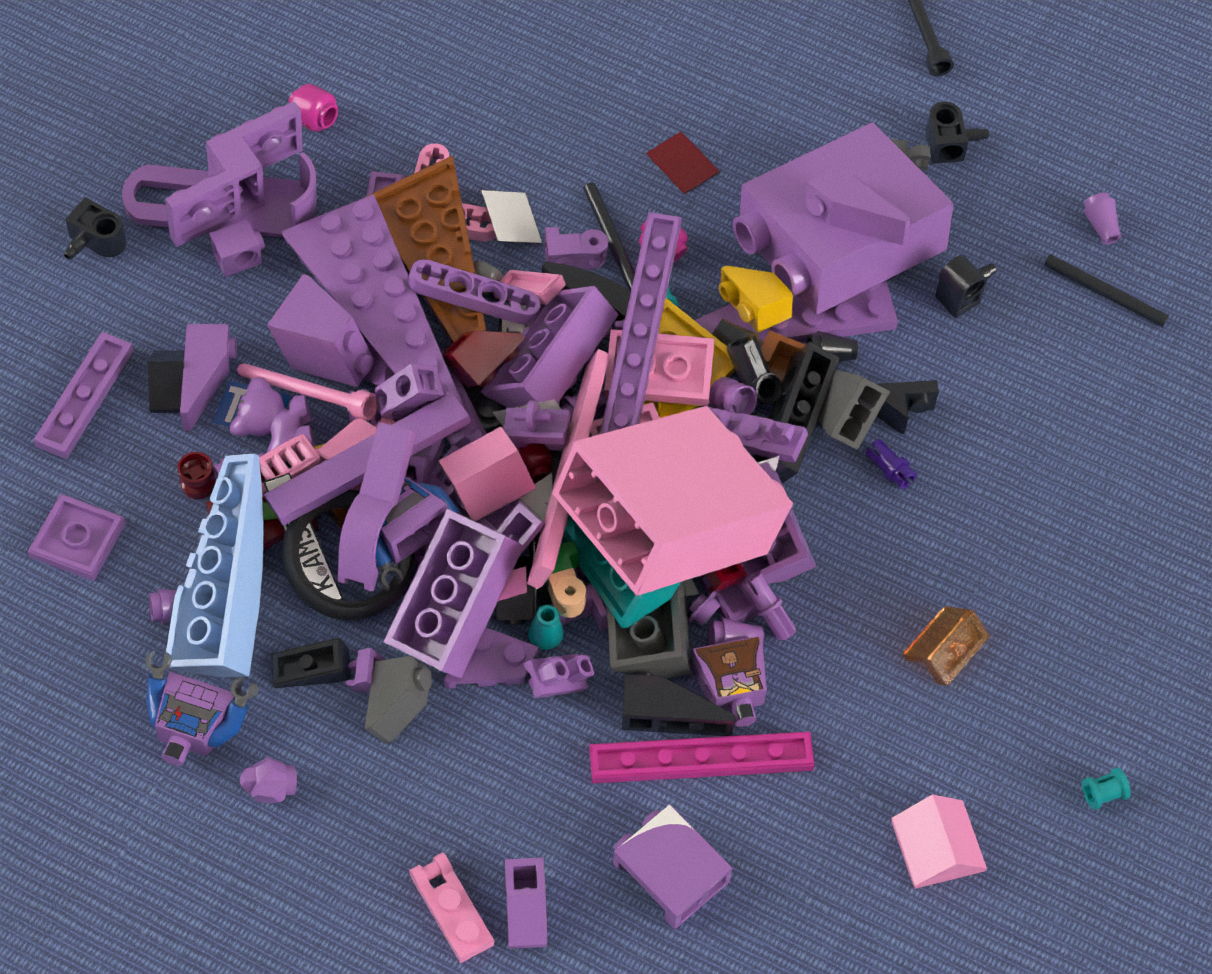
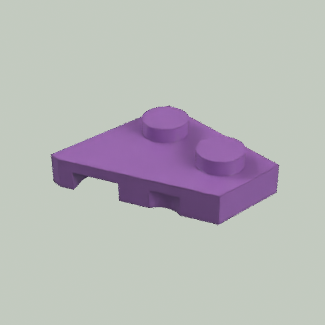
(495, 661)

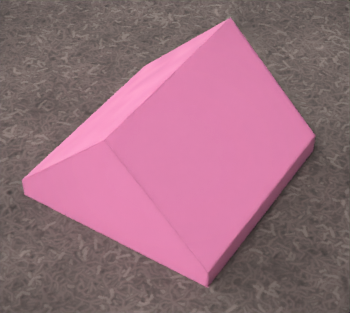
(487, 474)
(937, 841)

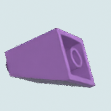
(320, 335)

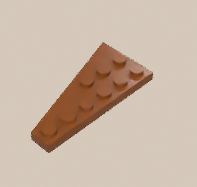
(430, 224)

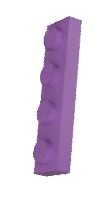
(83, 395)

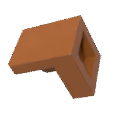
(778, 352)

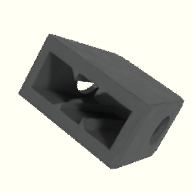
(851, 407)

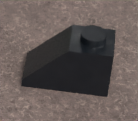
(520, 607)

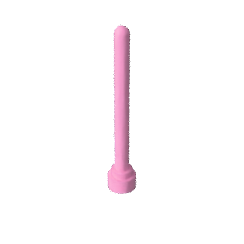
(360, 403)

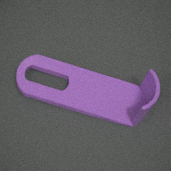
(285, 200)

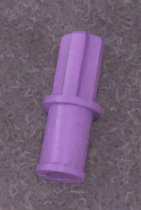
(769, 606)

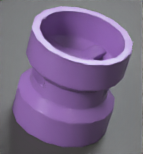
(732, 396)

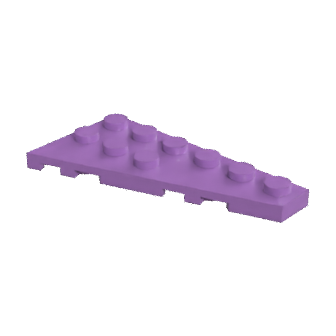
(860, 314)

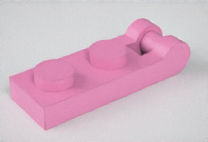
(452, 908)

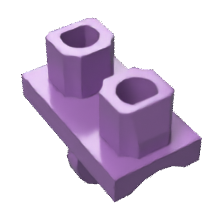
(537, 426)
(559, 674)

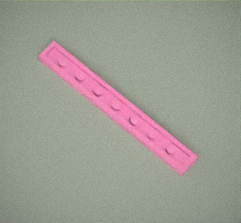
(579, 428)

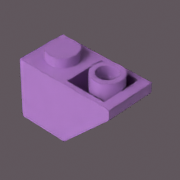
(526, 903)

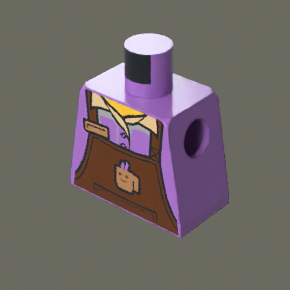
(733, 676)

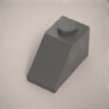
(396, 696)

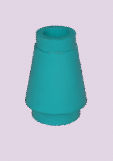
(546, 628)

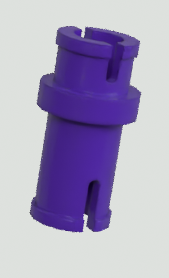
(894, 467)

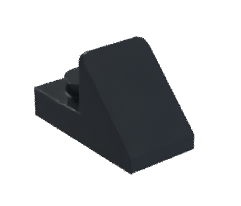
(905, 397)

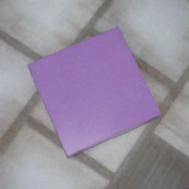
(77, 537)

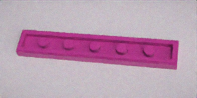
(701, 757)

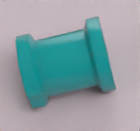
(1106, 788)

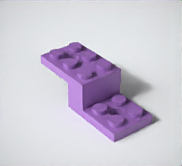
(235, 173)

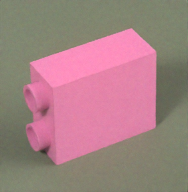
(671, 499)

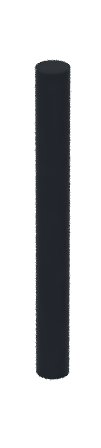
(609, 230)
(1106, 290)

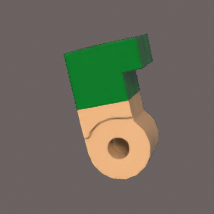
(566, 590)

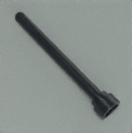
(938, 59)

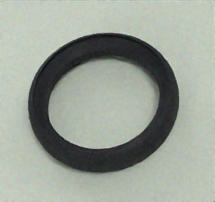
(319, 601)

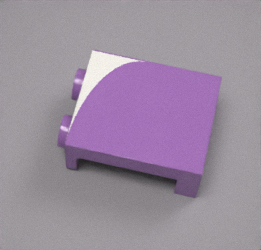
(672, 864)

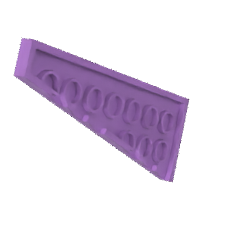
(364, 274)

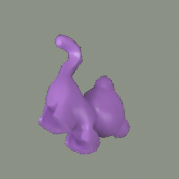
(264, 413)

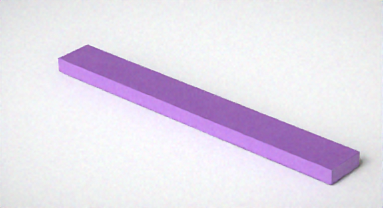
(642, 322)

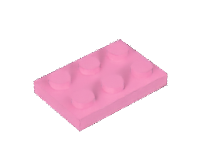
(678, 369)

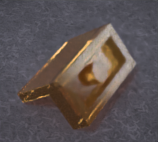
(948, 643)

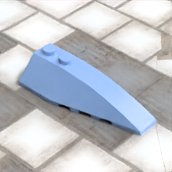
(220, 599)

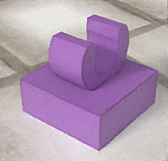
(364, 670)

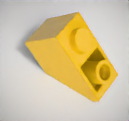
(756, 296)

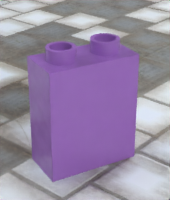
(826, 261)

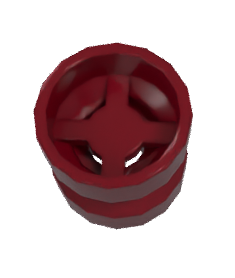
(196, 475)

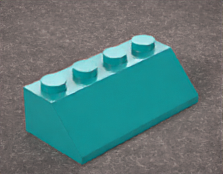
(612, 589)

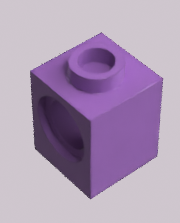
(237, 247)

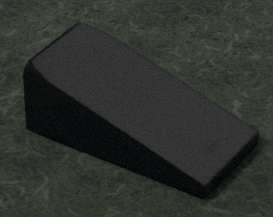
(311, 664)

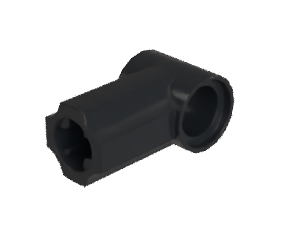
(753, 369)

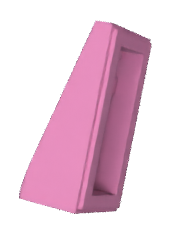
(296, 451)

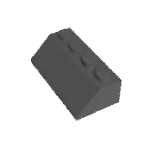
(655, 642)

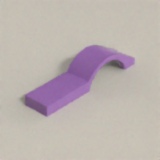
(370, 507)

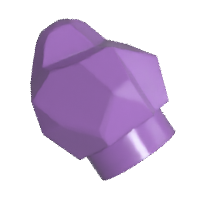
(269, 780)

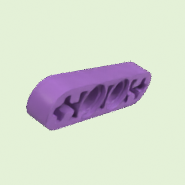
(472, 297)

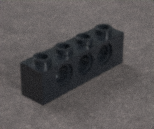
(802, 397)

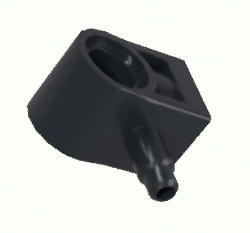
(948, 134)
(89, 227)
(962, 285)

